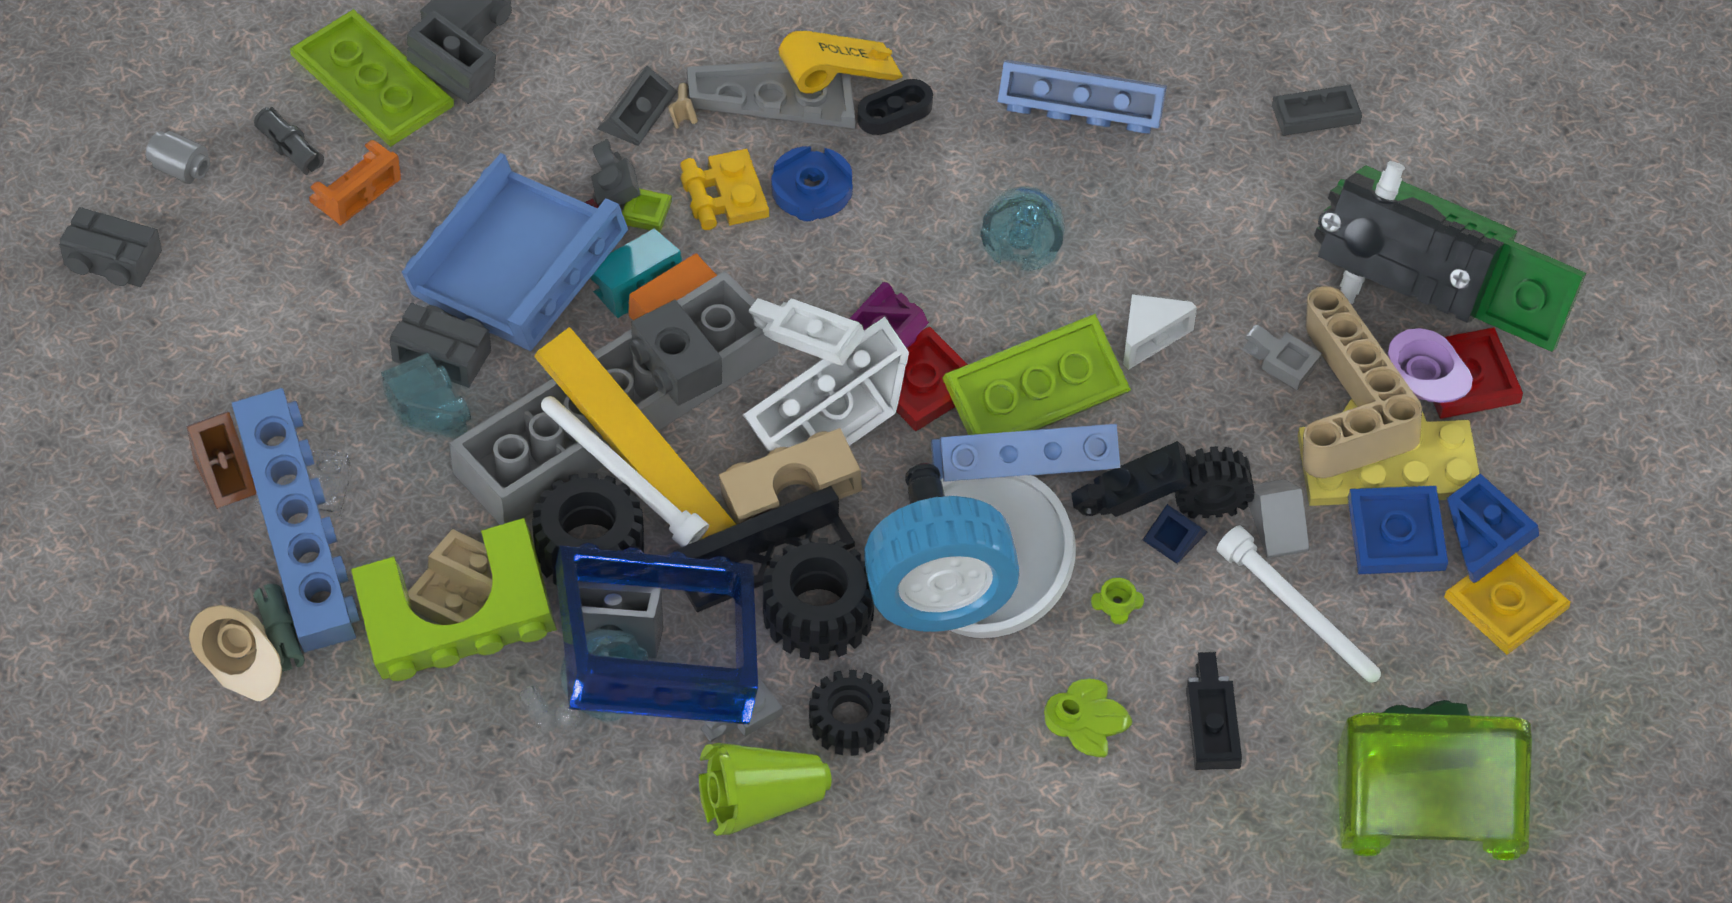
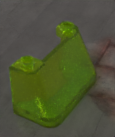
(1435, 781)

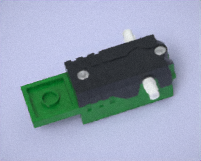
(1443, 256)

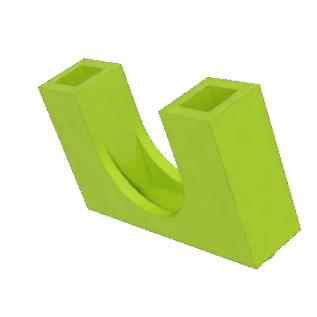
(513, 612)

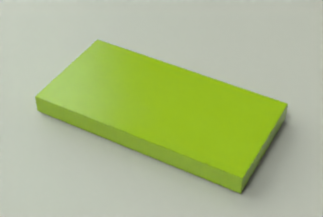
(372, 77)
(1038, 380)

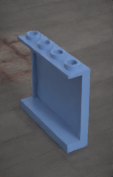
(513, 254)

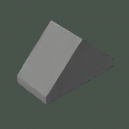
(1280, 518)

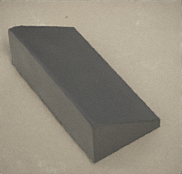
(638, 107)

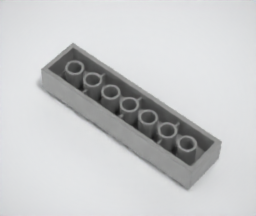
(525, 451)

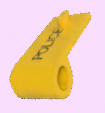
(817, 58)

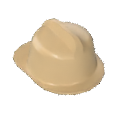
(230, 632)

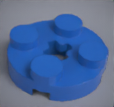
(806, 201)

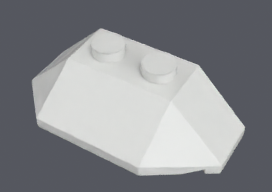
(836, 396)

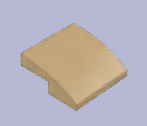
(455, 581)

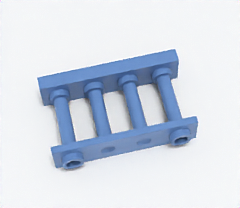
(1026, 452)

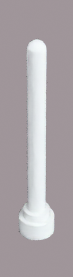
(683, 525)
(1240, 547)

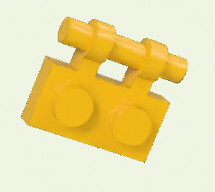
(736, 185)

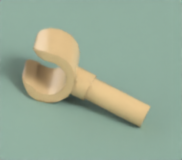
(683, 107)

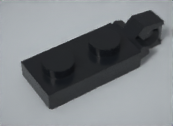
(1135, 483)
(1213, 717)

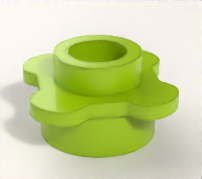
(1120, 589)

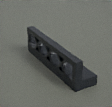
(765, 533)

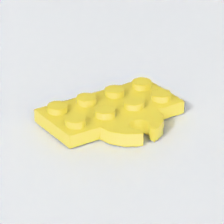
(1441, 459)

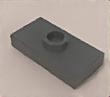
(1316, 110)

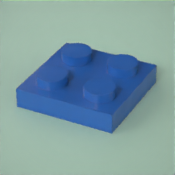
(1397, 530)

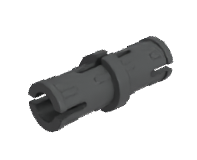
(288, 140)

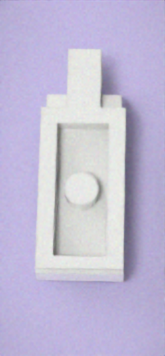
(808, 329)

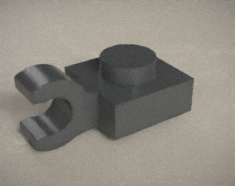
(617, 178)

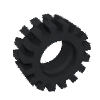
(1217, 485)
(854, 690)

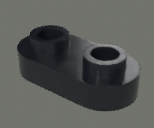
(893, 107)

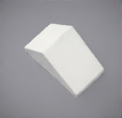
(1155, 325)

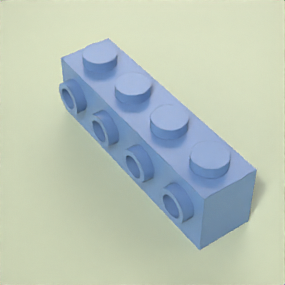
(1081, 94)

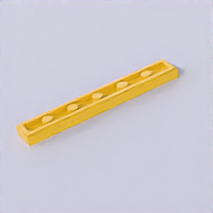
(627, 428)

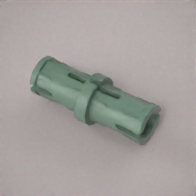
(279, 625)

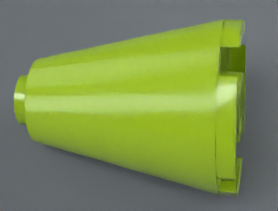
(758, 784)

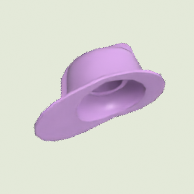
(1430, 365)

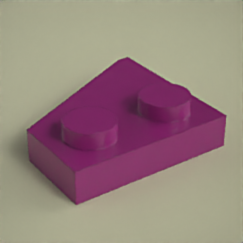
(904, 317)

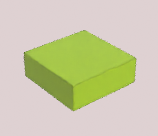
(647, 210)

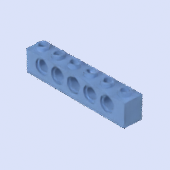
(259, 421)

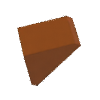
(221, 459)

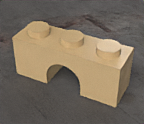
(816, 463)

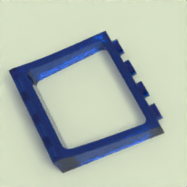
(656, 686)

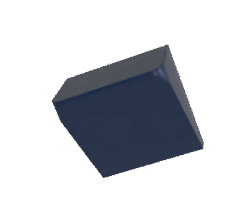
(1173, 534)

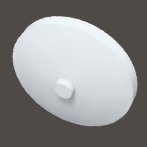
(1042, 545)

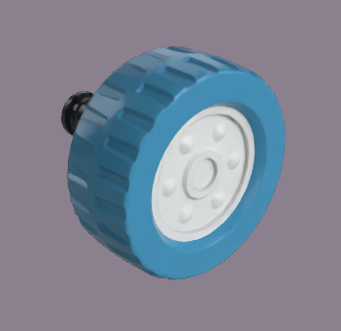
(940, 558)

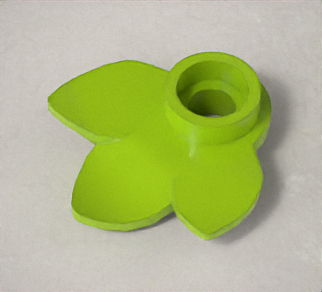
(1091, 717)

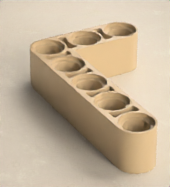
(1386, 409)

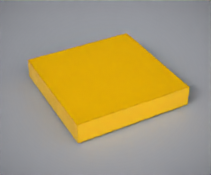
(1508, 603)

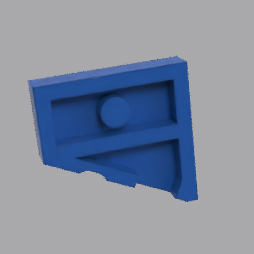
(1488, 526)

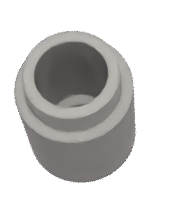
(178, 156)

